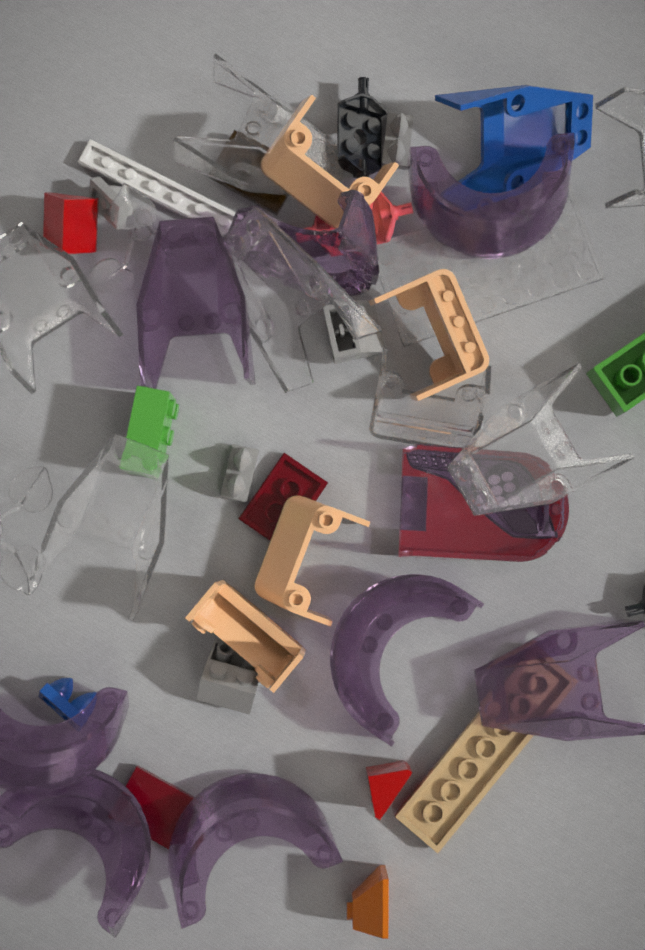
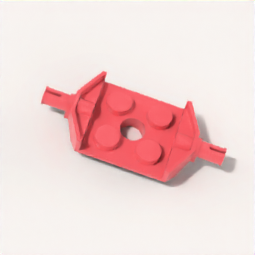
(384, 215)

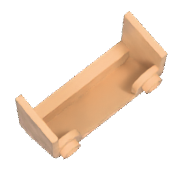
(307, 181)
(452, 325)
(287, 549)
(248, 633)

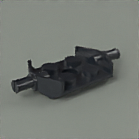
(363, 116)

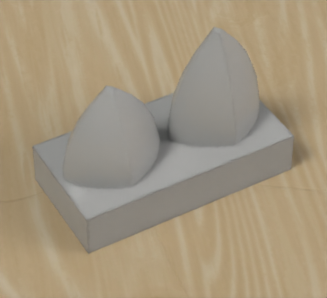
(397, 139)
(106, 194)
(239, 473)

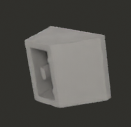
(341, 342)
(228, 679)

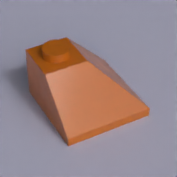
(371, 904)

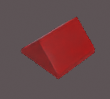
(71, 222)
(385, 784)

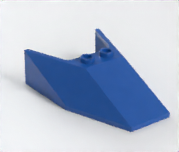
(517, 129)

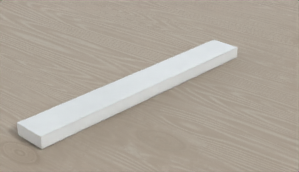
(153, 185)

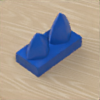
(57, 696)

